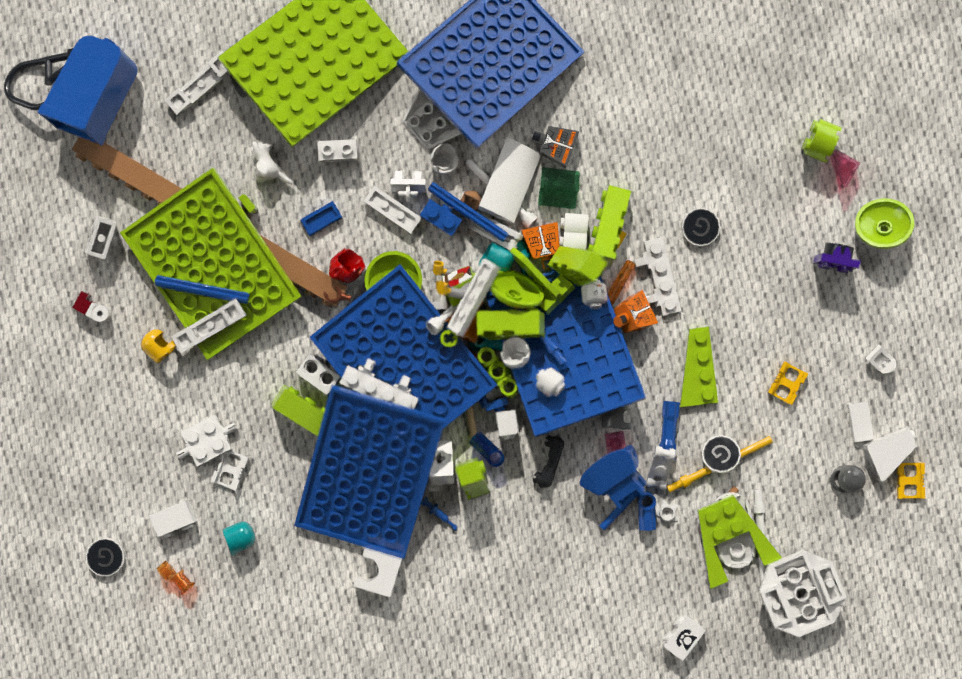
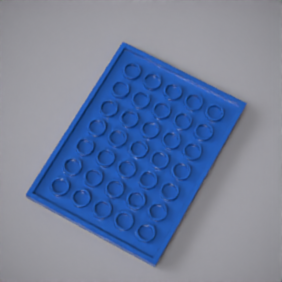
(489, 63)
(392, 331)
(369, 471)

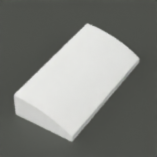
(509, 181)

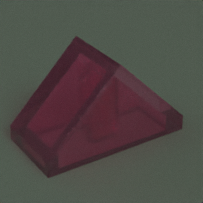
(843, 167)

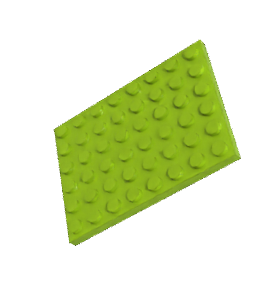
(312, 62)
(210, 241)

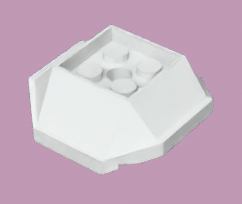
(817, 606)

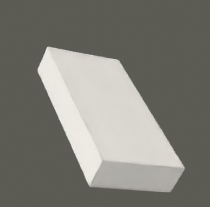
(860, 421)

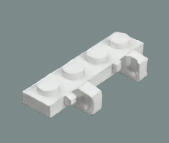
(665, 290)
(365, 383)

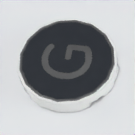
(700, 227)
(721, 454)
(105, 556)

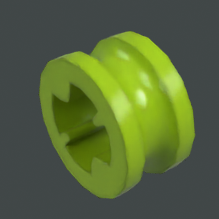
(449, 343)

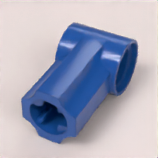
(646, 513)

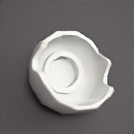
(444, 159)
(515, 352)

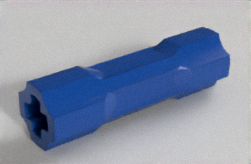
(670, 414)

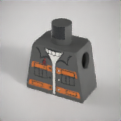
(556, 144)

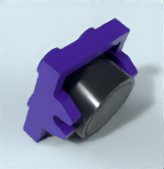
(838, 257)

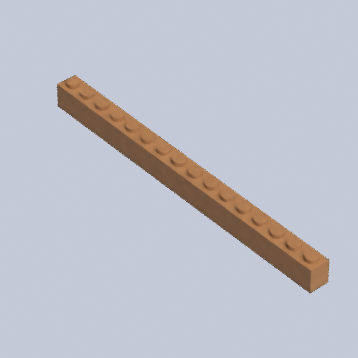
(161, 189)

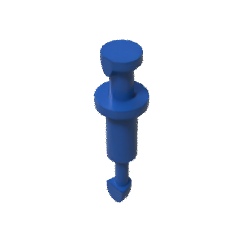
(437, 512)

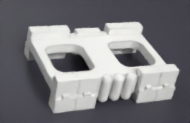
(235, 471)

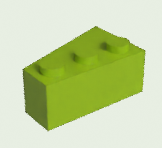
(577, 264)
(510, 323)

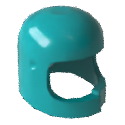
(499, 256)
(239, 537)

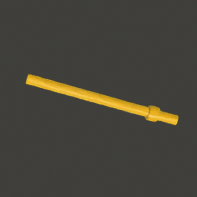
(685, 480)

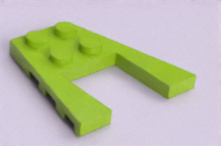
(723, 522)

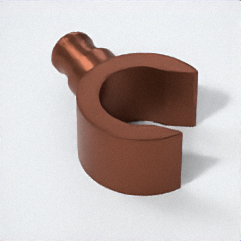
(341, 296)

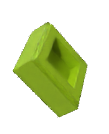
(248, 203)

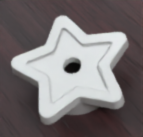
(667, 517)

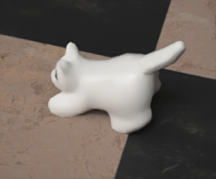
(266, 167)

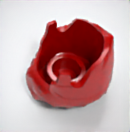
(346, 266)

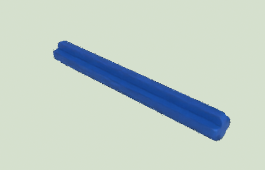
(468, 212)
(201, 289)

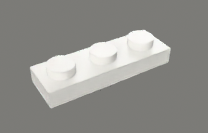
(392, 209)

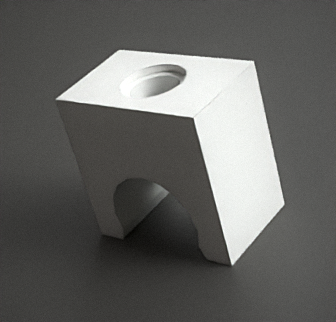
(387, 574)

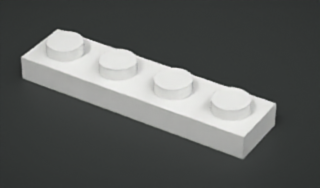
(473, 297)

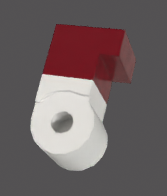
(94, 311)

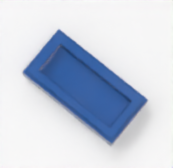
(321, 218)

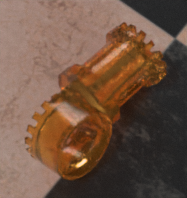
(179, 578)

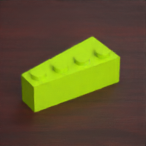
(610, 223)

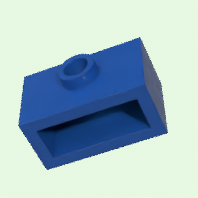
(441, 217)

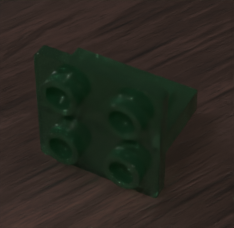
(558, 188)

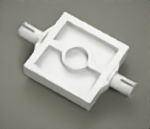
(206, 440)

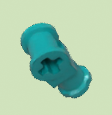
(493, 344)

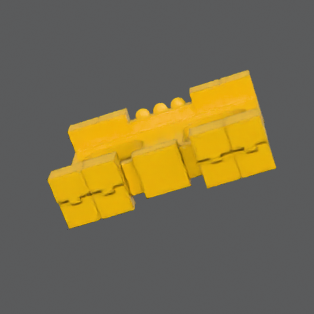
(782, 380)
(917, 480)

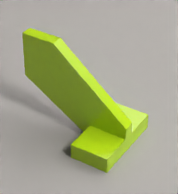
(553, 292)

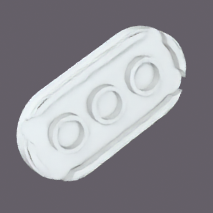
(741, 548)

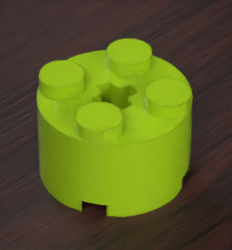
(822, 140)

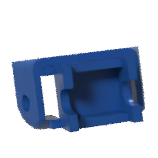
(614, 475)

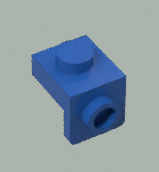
(497, 405)

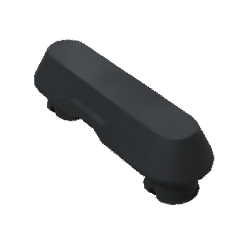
(556, 447)

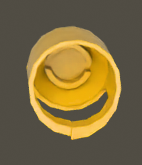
(156, 346)

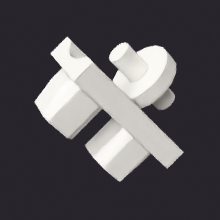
(408, 187)

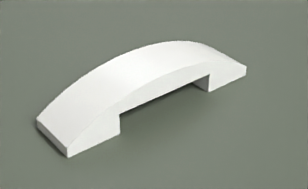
(198, 86)
(208, 326)

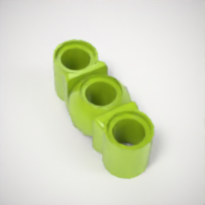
(493, 364)

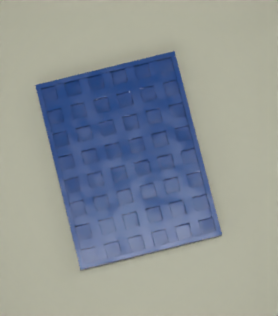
(597, 368)

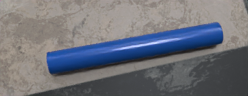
(616, 512)

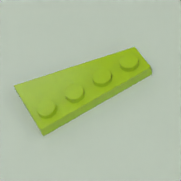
(699, 373)

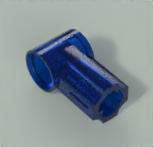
(486, 448)

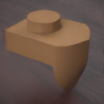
(471, 199)

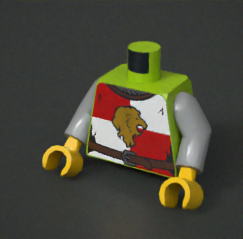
(454, 281)

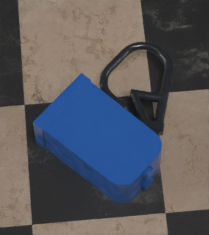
(85, 89)

